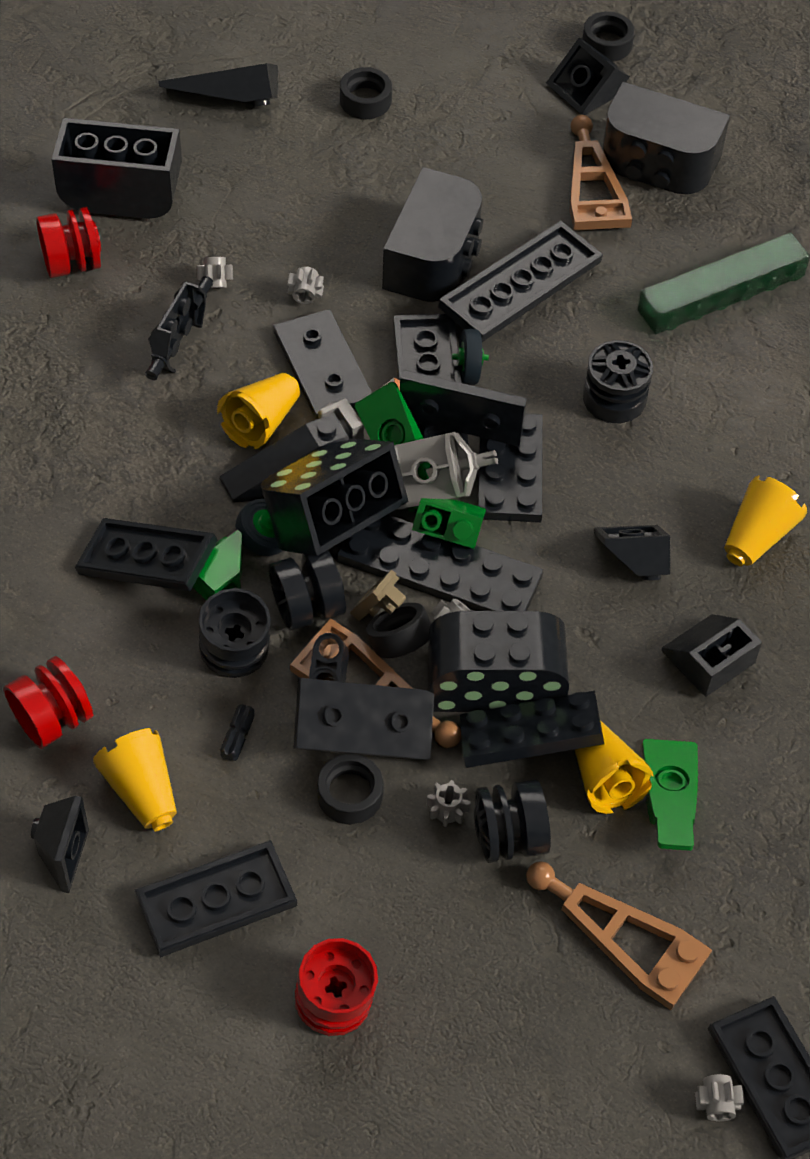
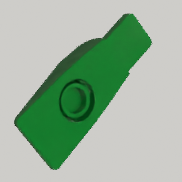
(389, 419)
(673, 791)

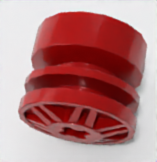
(69, 242)
(53, 699)
(337, 967)

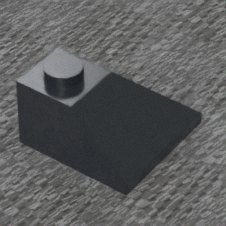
(586, 78)
(640, 547)
(61, 838)

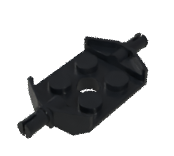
(184, 312)

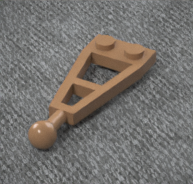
(595, 213)
(446, 733)
(673, 970)

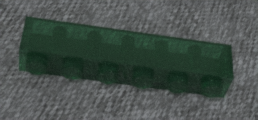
(723, 283)

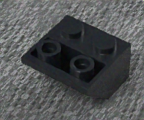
(714, 652)

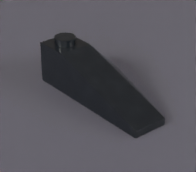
(243, 84)
(245, 479)

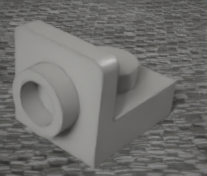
(347, 417)

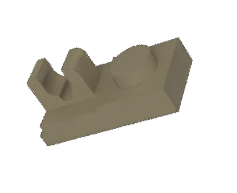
(380, 596)

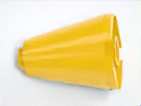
(257, 409)
(762, 520)
(613, 774)
(140, 777)

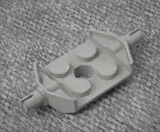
(452, 465)

